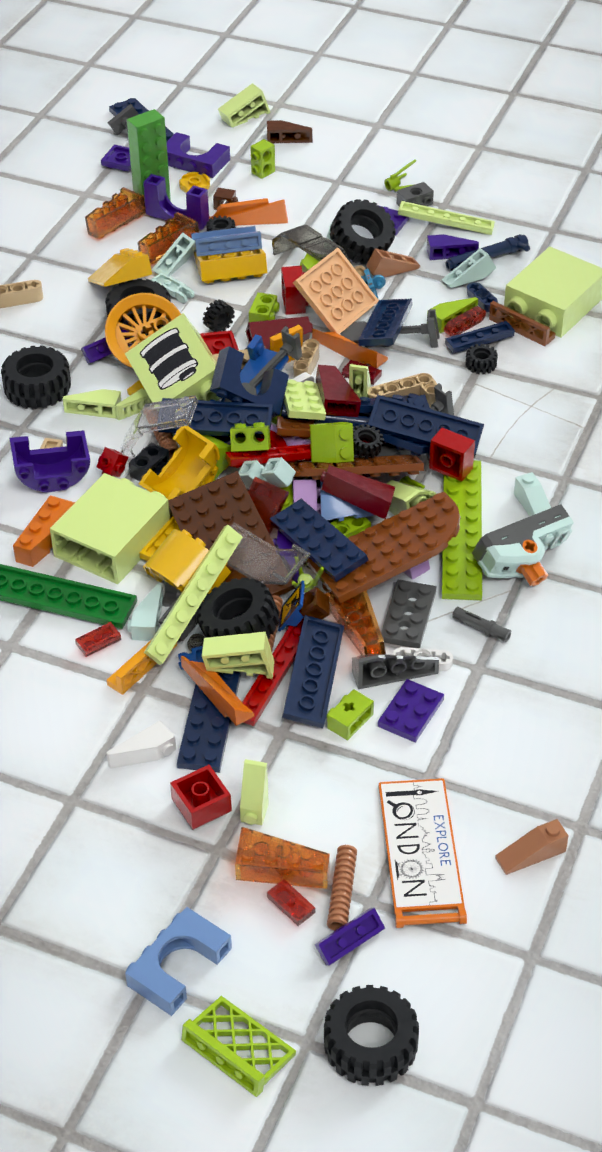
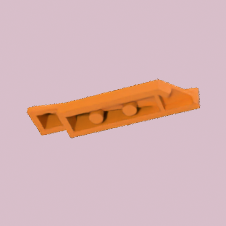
(254, 212)
(349, 348)
(217, 691)

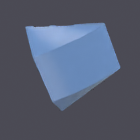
(334, 507)

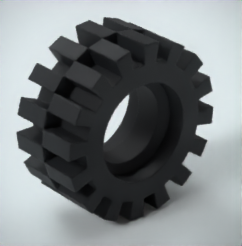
(220, 223)
(218, 316)
(481, 359)
(369, 434)

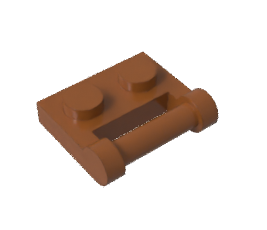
(294, 427)

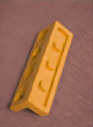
(131, 671)

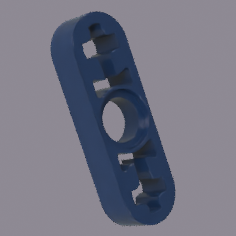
(484, 296)

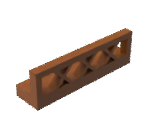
(521, 324)

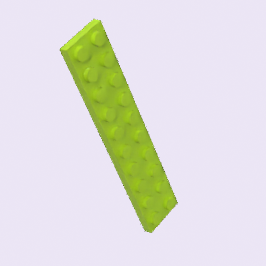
(459, 568)

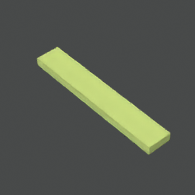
(446, 217)

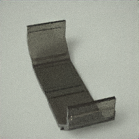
(307, 240)

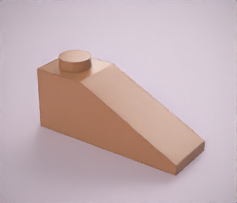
(390, 263)
(535, 846)

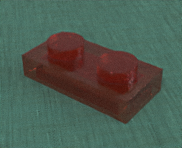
(98, 639)
(291, 902)

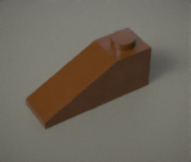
(287, 132)

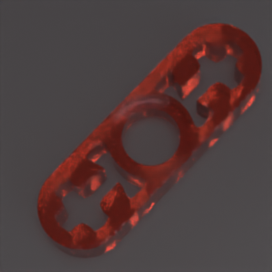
(471, 318)

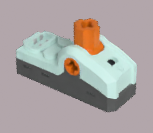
(521, 545)

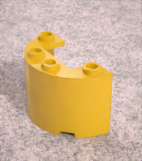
(188, 468)
(179, 559)

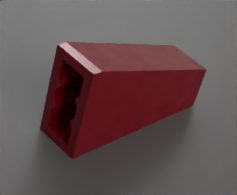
(273, 327)
(336, 392)
(358, 490)

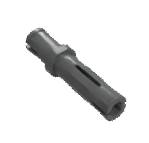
(475, 621)

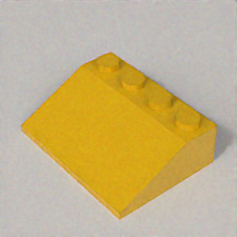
(231, 265)
(122, 267)

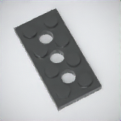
(416, 622)

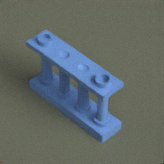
(227, 241)

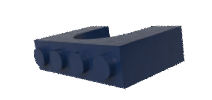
(227, 382)

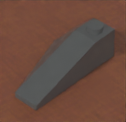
(384, 668)

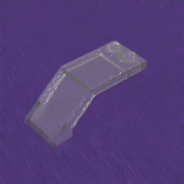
(157, 417)
(263, 561)

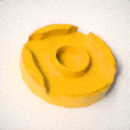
(195, 179)

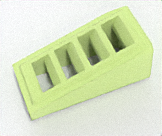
(136, 401)

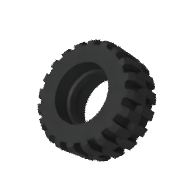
(368, 216)
(132, 287)
(36, 377)
(234, 598)
(369, 1063)

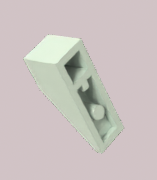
(176, 255)
(472, 269)
(531, 494)
(146, 615)

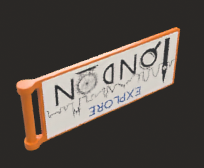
(421, 851)

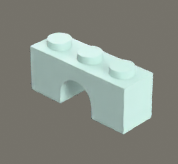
(275, 472)

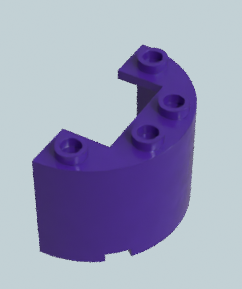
(51, 467)

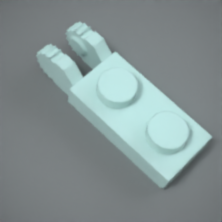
(174, 287)

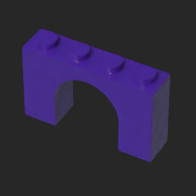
(207, 163)
(159, 205)

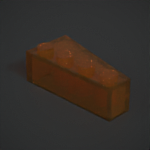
(115, 213)
(159, 242)
(358, 623)
(273, 859)

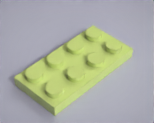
(304, 400)

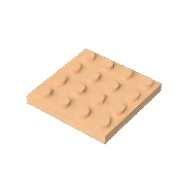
(336, 291)

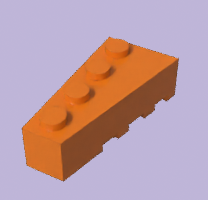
(36, 538)

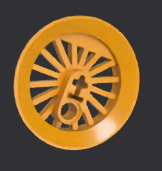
(116, 339)

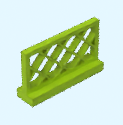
(224, 1055)

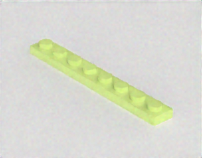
(193, 595)

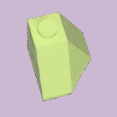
(407, 496)

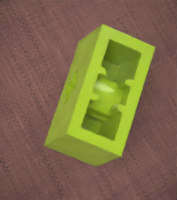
(350, 714)

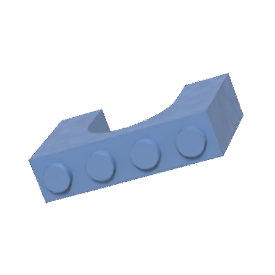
(185, 932)

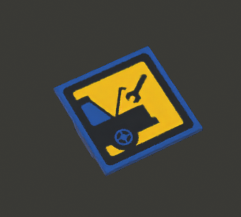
(290, 609)

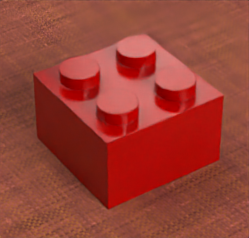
(293, 300)
(451, 454)
(201, 796)

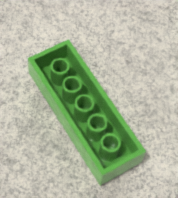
(148, 149)

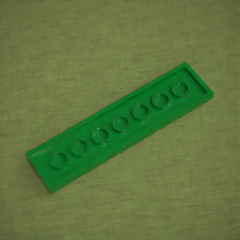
(65, 596)

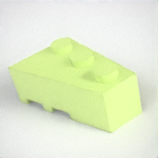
(244, 106)
(239, 653)

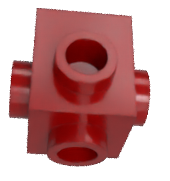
(112, 462)

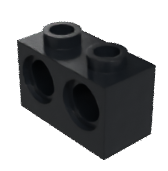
(150, 457)

